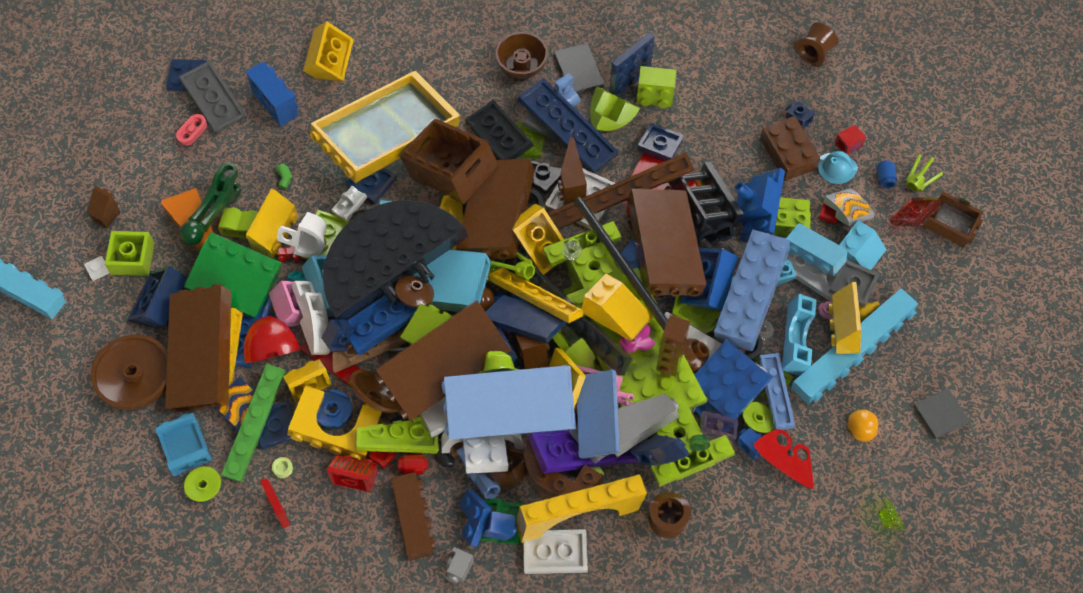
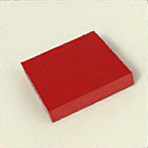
(277, 507)

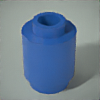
(886, 174)

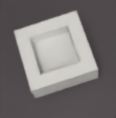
(96, 268)

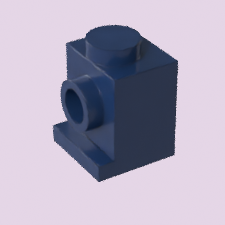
(801, 112)
(337, 335)

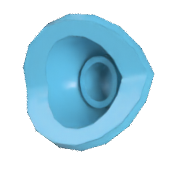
(837, 167)

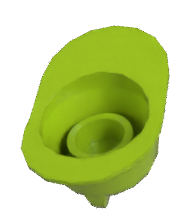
(497, 362)

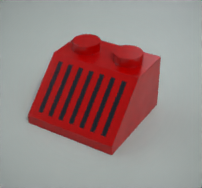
(353, 473)

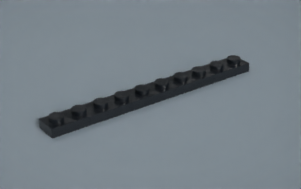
(584, 327)

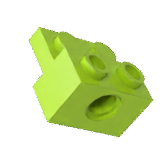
(790, 214)

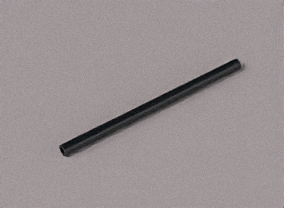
(621, 262)

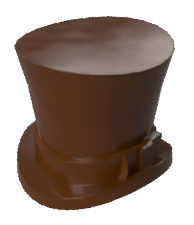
(816, 44)
(669, 514)

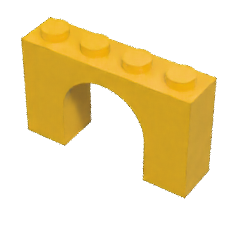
(305, 426)

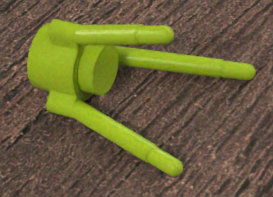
(916, 181)
(523, 269)

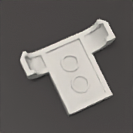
(484, 453)

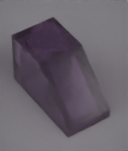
(716, 425)

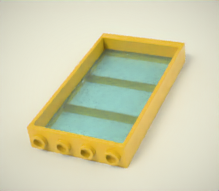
(380, 125)

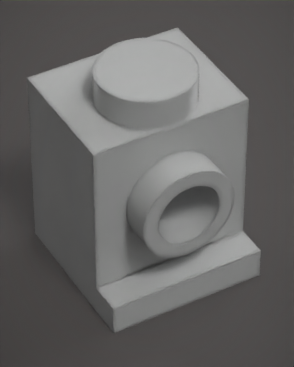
(459, 566)

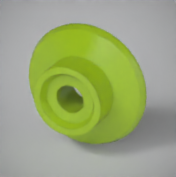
(758, 417)
(201, 476)

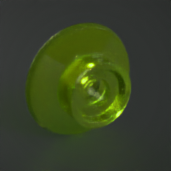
(890, 516)

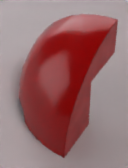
(268, 339)

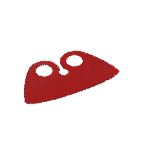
(777, 455)

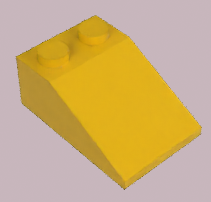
(616, 307)

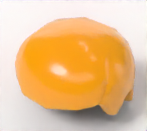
(863, 425)

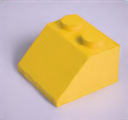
(311, 375)

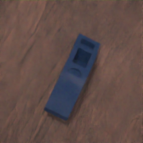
(659, 450)

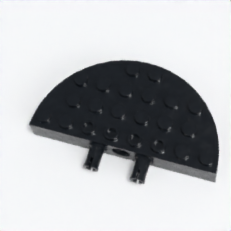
(382, 249)

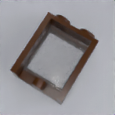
(955, 220)

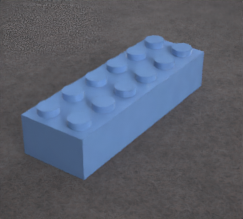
(752, 290)

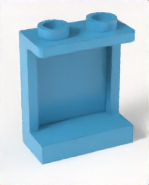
(183, 444)

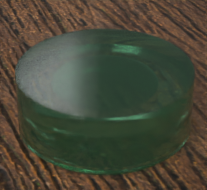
(699, 442)

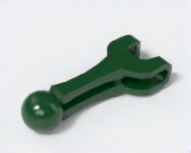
(219, 194)

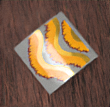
(849, 206)

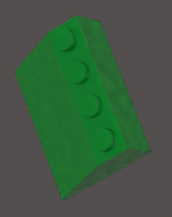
(237, 269)

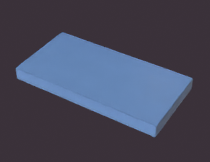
(598, 415)

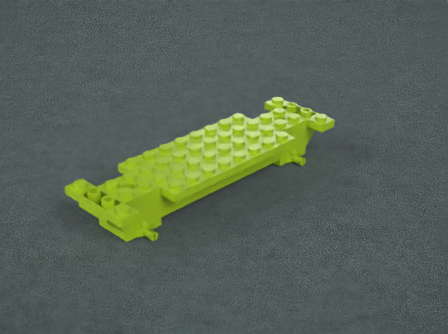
(641, 376)

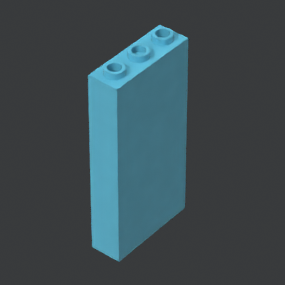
(458, 279)

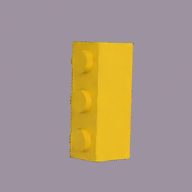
(328, 53)
(263, 232)
(535, 232)
(845, 320)

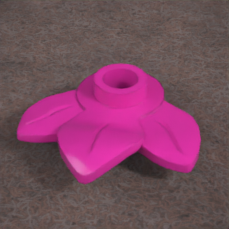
(641, 341)

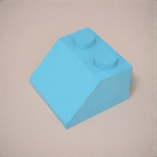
(863, 245)

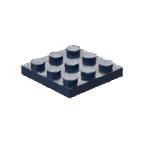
(626, 68)

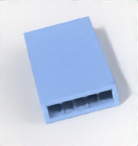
(509, 402)

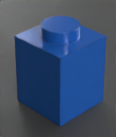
(500, 526)

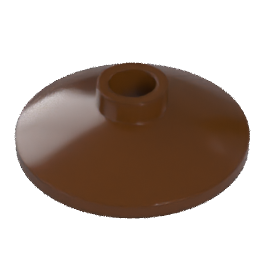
(413, 291)

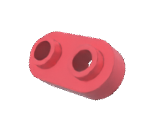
(189, 129)

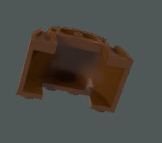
(553, 484)

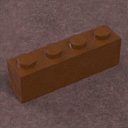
(672, 345)
(412, 516)

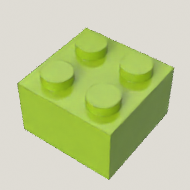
(656, 87)
(129, 253)

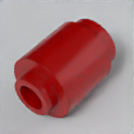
(413, 463)

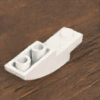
(314, 316)

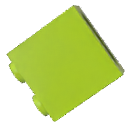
(423, 322)

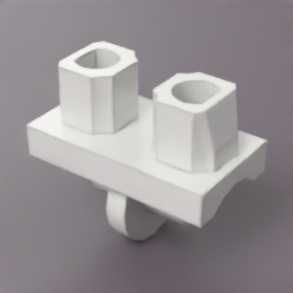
(349, 203)

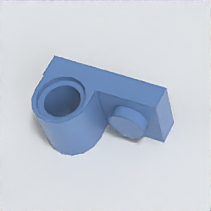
(564, 87)

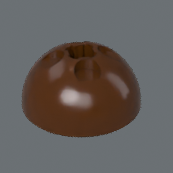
(521, 54)

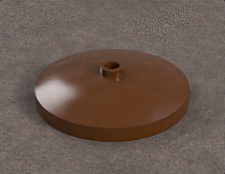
(130, 372)

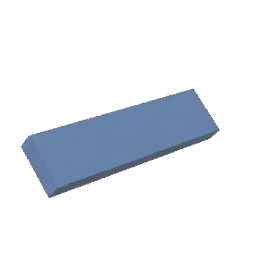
(777, 392)

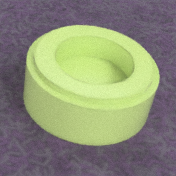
(282, 467)

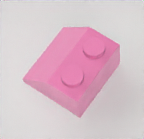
(285, 303)

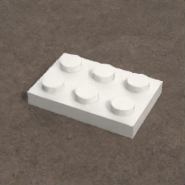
(556, 553)

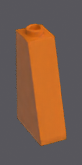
(181, 207)

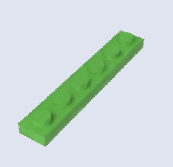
(253, 423)

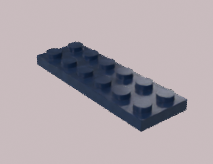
(566, 122)

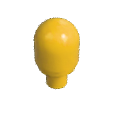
(868, 310)

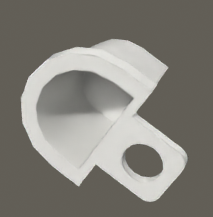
(309, 237)

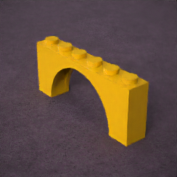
(538, 517)

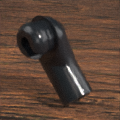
(443, 458)

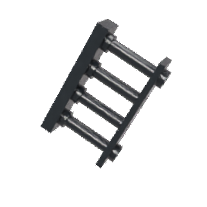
(716, 187)

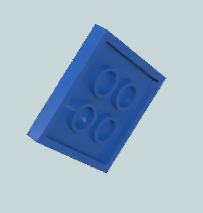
(731, 380)

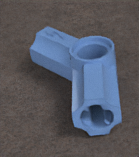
(487, 487)

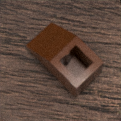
(103, 207)

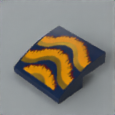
(239, 400)

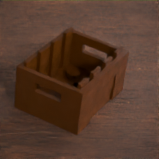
(466, 155)

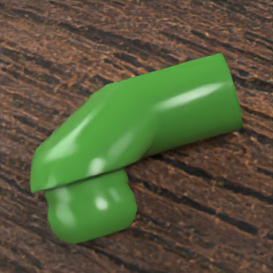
(285, 174)

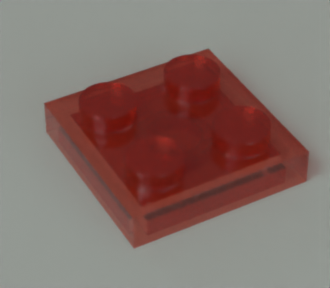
(915, 212)

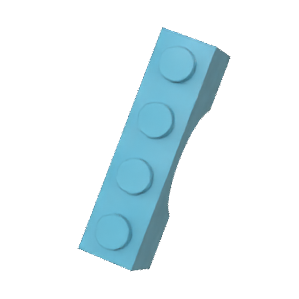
(799, 317)

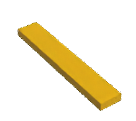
(535, 295)

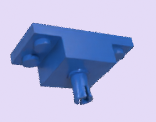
(760, 202)

